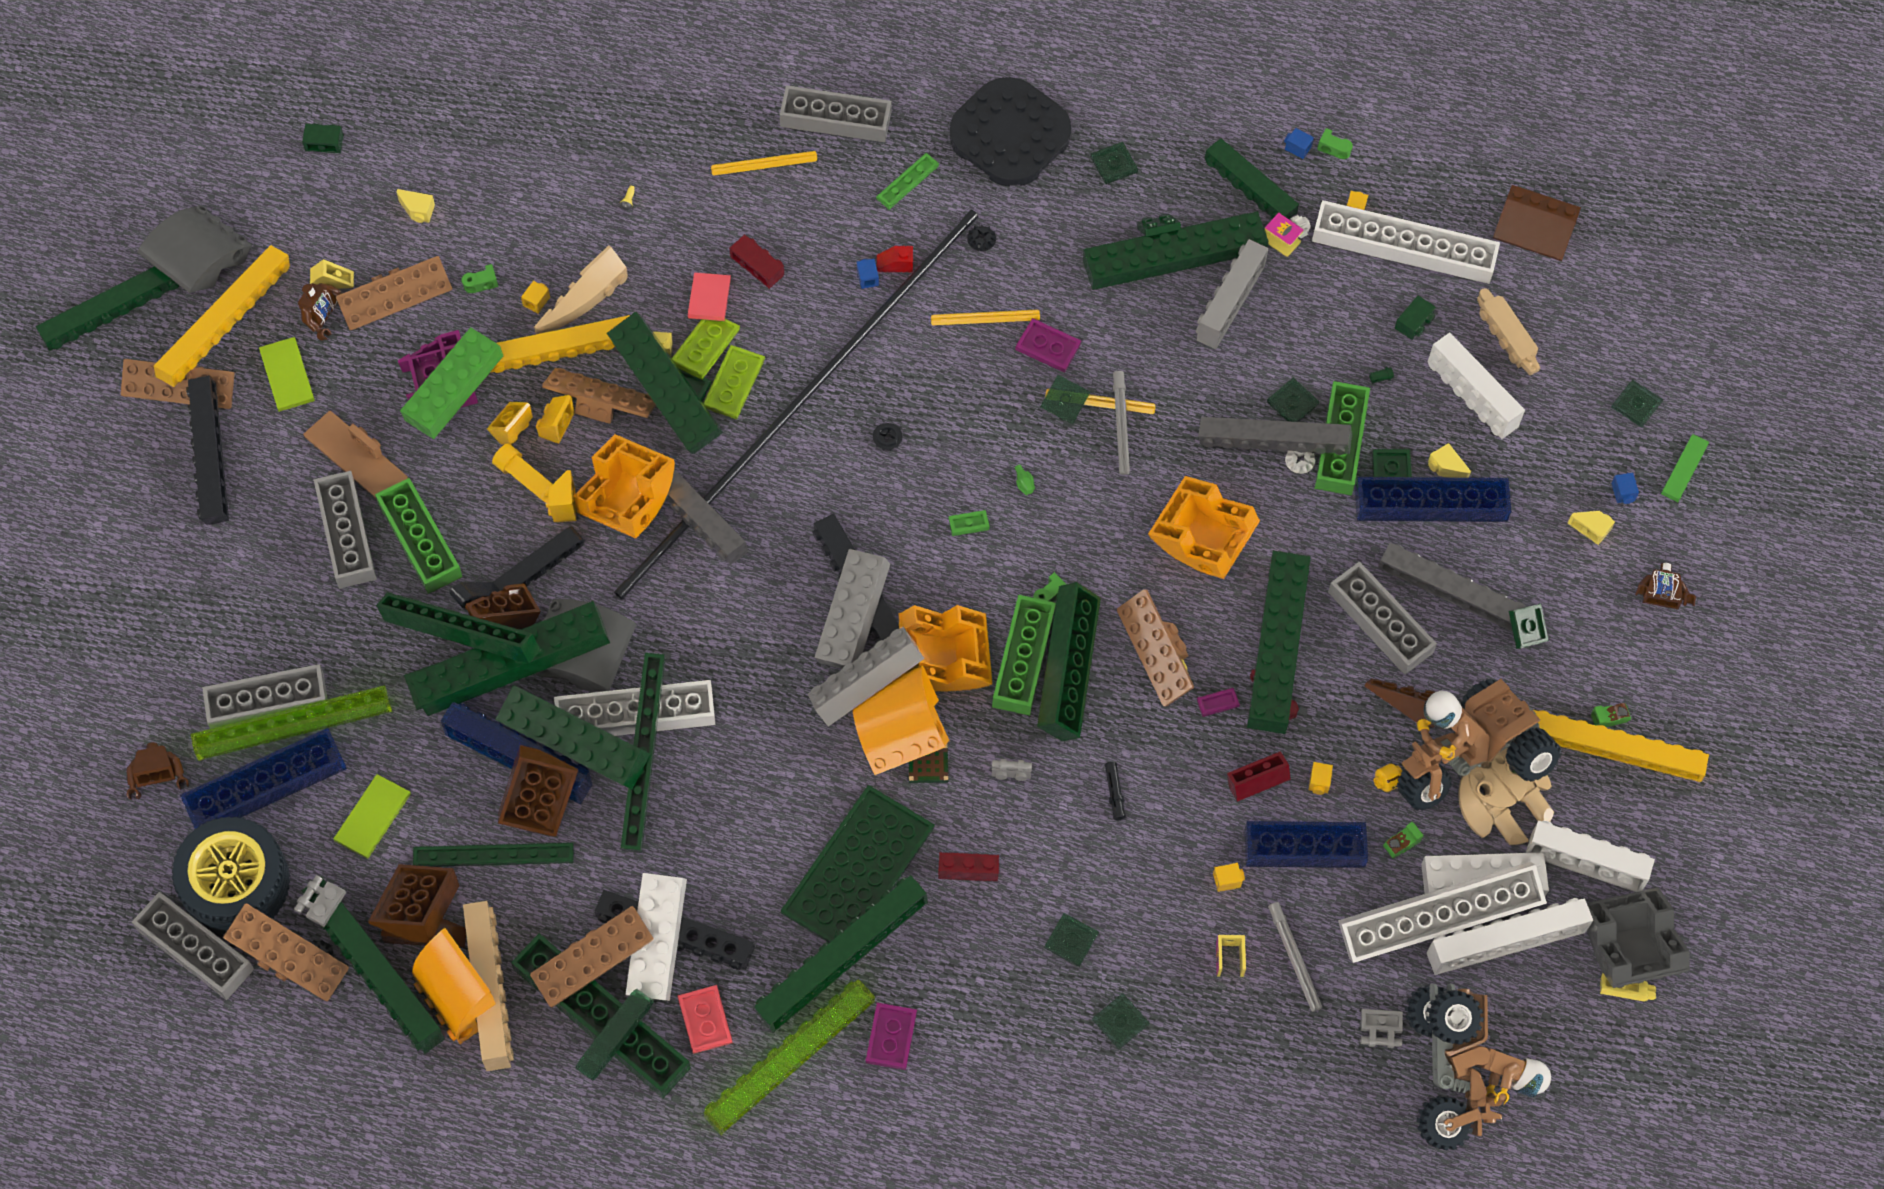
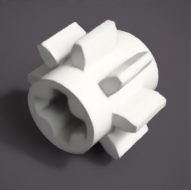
(1302, 222)

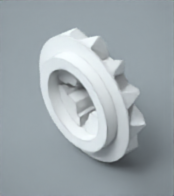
(1302, 466)

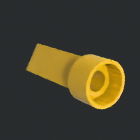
(510, 461)

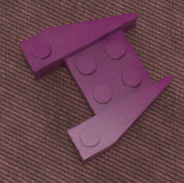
(427, 358)

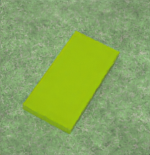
(704, 346)
(286, 374)
(733, 382)
(372, 816)

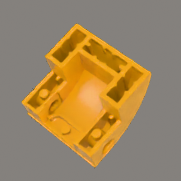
(626, 487)
(1204, 527)
(952, 645)
(900, 722)
(451, 986)

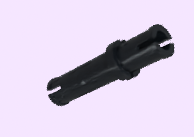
(1116, 798)

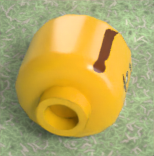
(1387, 777)

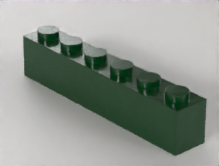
(1250, 180)

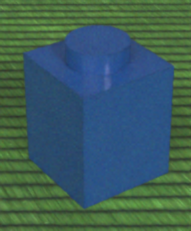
(1298, 143)
(867, 273)
(1625, 488)

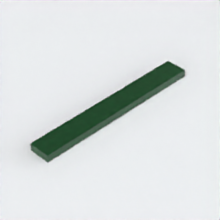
(493, 854)

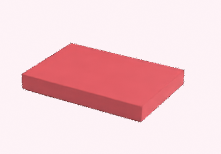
(709, 296)
(705, 1019)

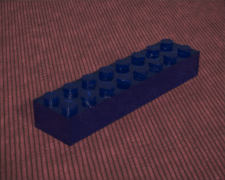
(1432, 499)
(502, 744)
(265, 780)

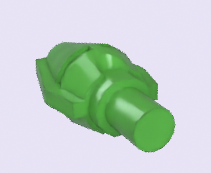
(1024, 480)

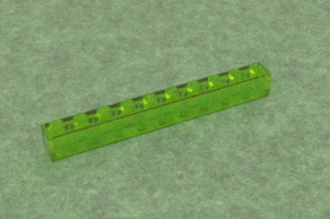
(291, 722)
(789, 1056)

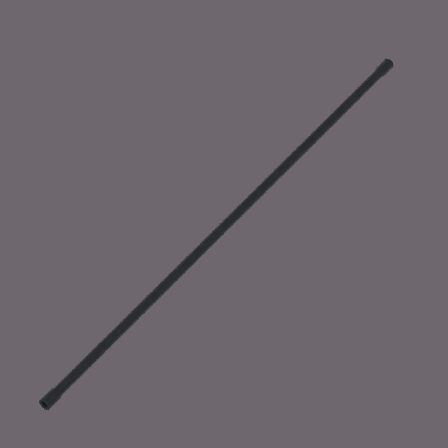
(965, 223)

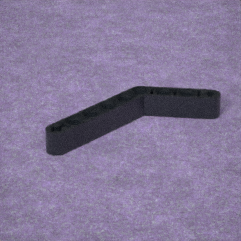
(525, 571)

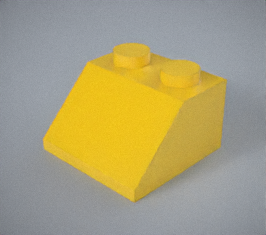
(556, 418)
(511, 422)
(561, 500)

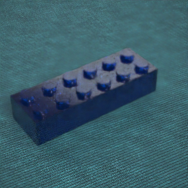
(1306, 844)

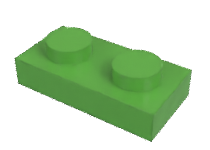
(968, 523)

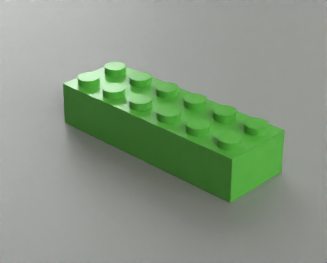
(452, 383)
(1346, 407)
(418, 535)
(1024, 655)

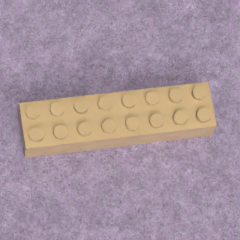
(486, 960)

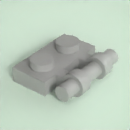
(1019, 770)
(325, 903)
(1381, 1021)

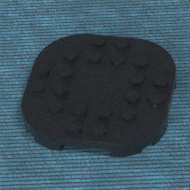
(1010, 131)

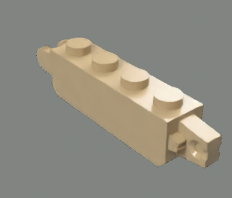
(1509, 331)

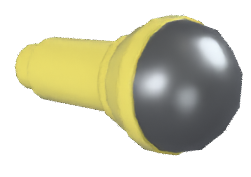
(626, 203)

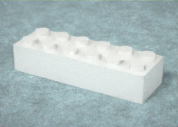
(1475, 386)
(1591, 856)
(1454, 869)
(661, 911)

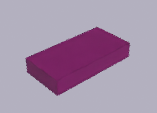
(1218, 702)

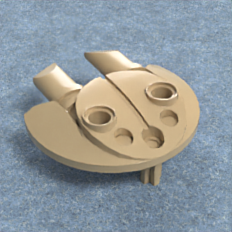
(1501, 791)

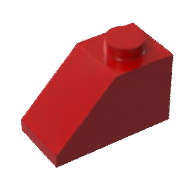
(896, 259)

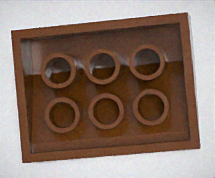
(1536, 222)
(536, 792)
(415, 901)

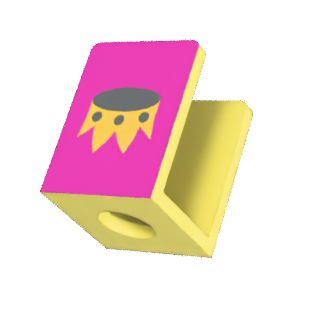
(1283, 234)
(1238, 940)

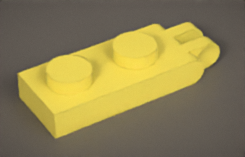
(1634, 991)

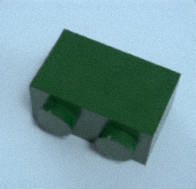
(322, 138)
(1415, 318)

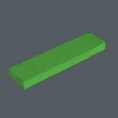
(907, 181)
(1685, 468)

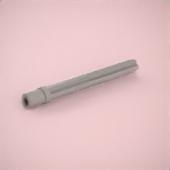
(1121, 421)
(1280, 922)

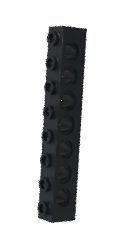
(744, 948)

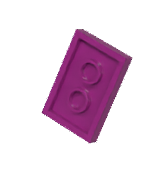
(1048, 345)
(891, 1036)

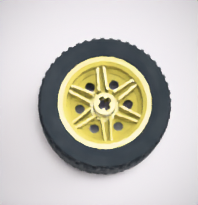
(210, 846)

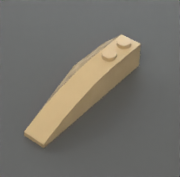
(597, 282)

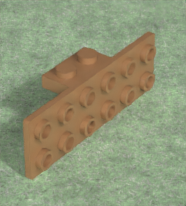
(393, 292)
(141, 382)
(598, 398)
(354, 452)
(1157, 647)
(285, 952)
(591, 956)

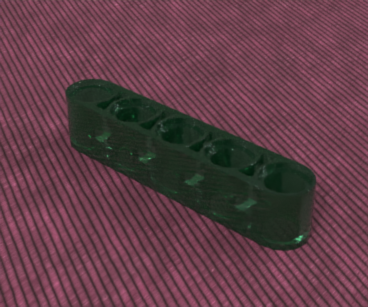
(614, 1034)

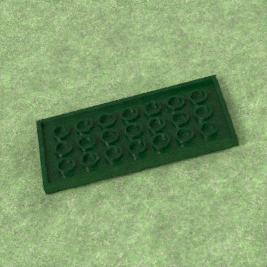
(857, 864)

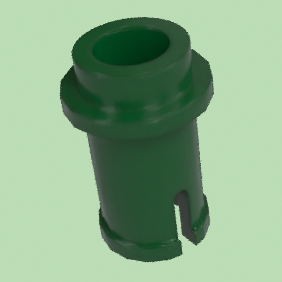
(1381, 375)

